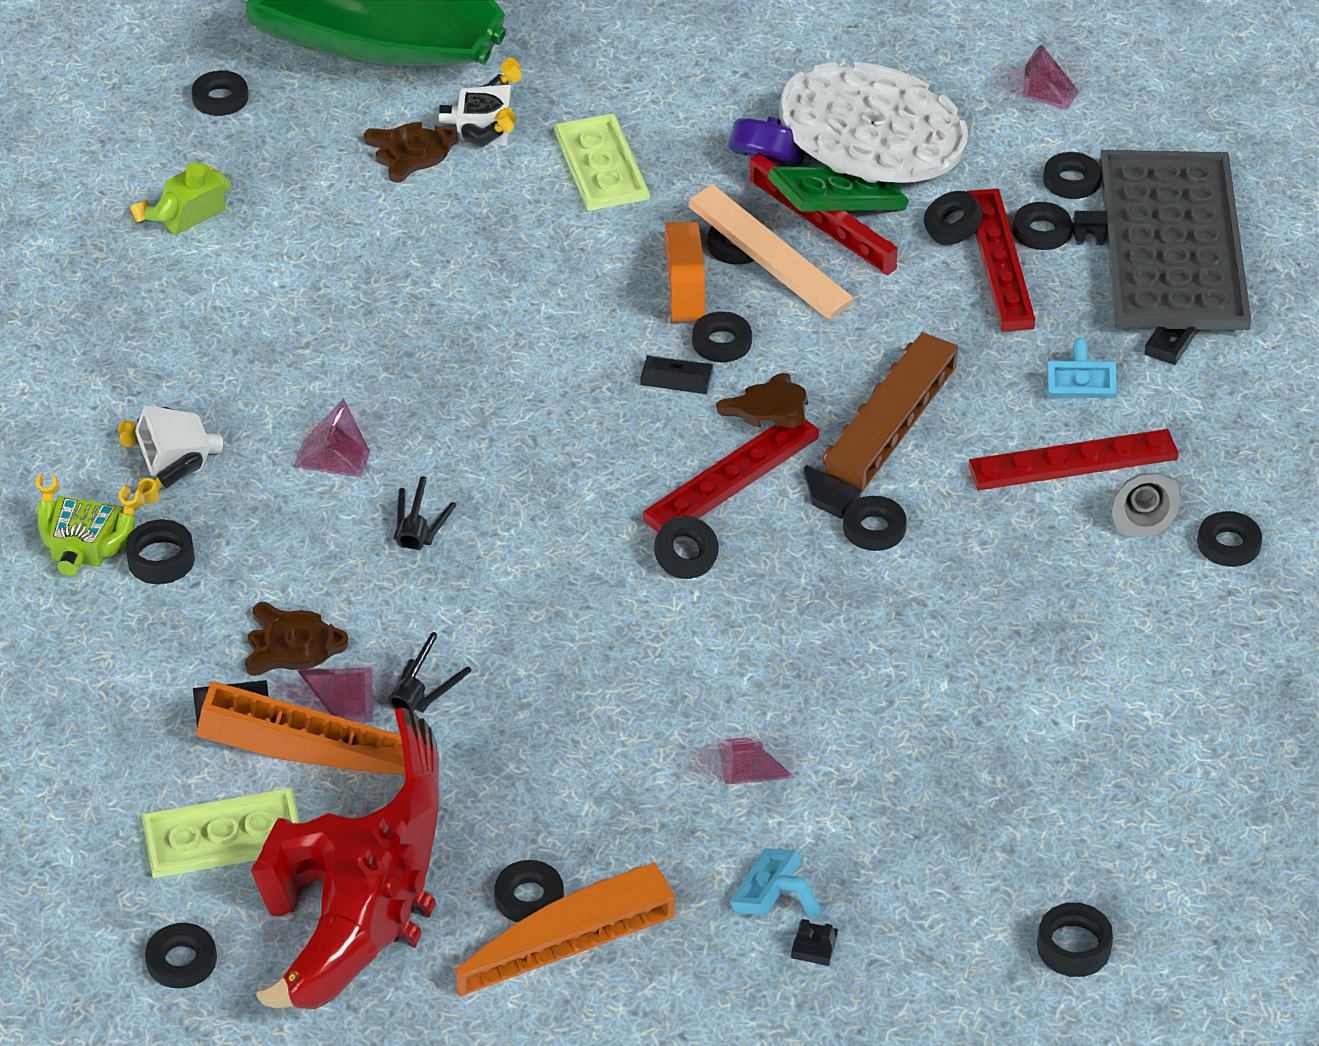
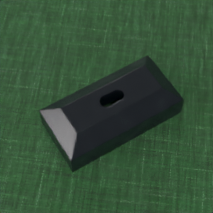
(1162, 348)
(676, 374)

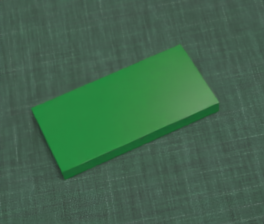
(832, 191)

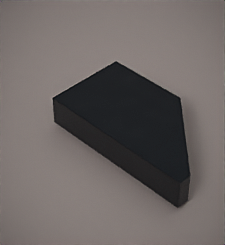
(829, 492)

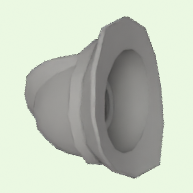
(1146, 505)

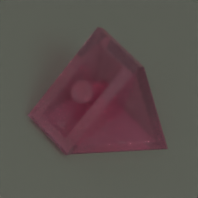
(1047, 81)
(335, 445)
(343, 690)
(747, 762)

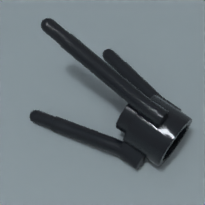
(413, 530)
(410, 690)

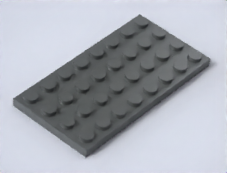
(1174, 240)

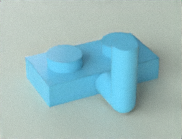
(1081, 377)
(767, 880)

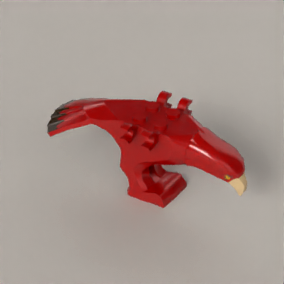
(369, 872)

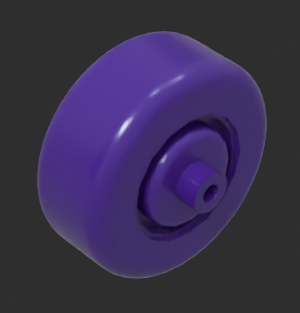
(765, 138)

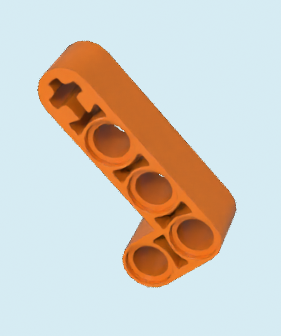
(685, 271)

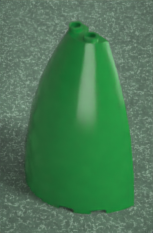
(386, 29)

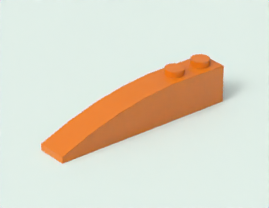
(296, 732)
(571, 926)

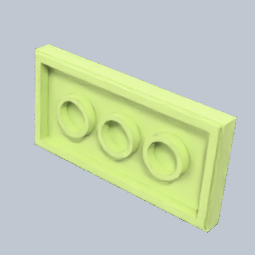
(601, 162)
(214, 831)

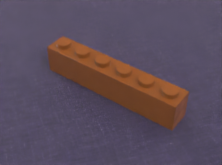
(890, 411)

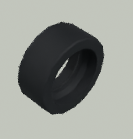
(163, 570)
(1075, 963)

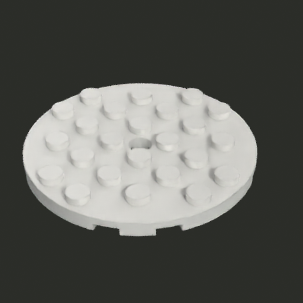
(912, 131)

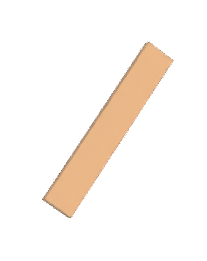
(771, 252)

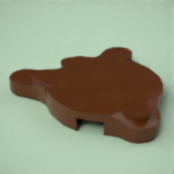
(410, 147)
(775, 401)
(291, 640)

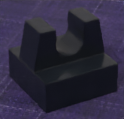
(1089, 222)
(814, 942)

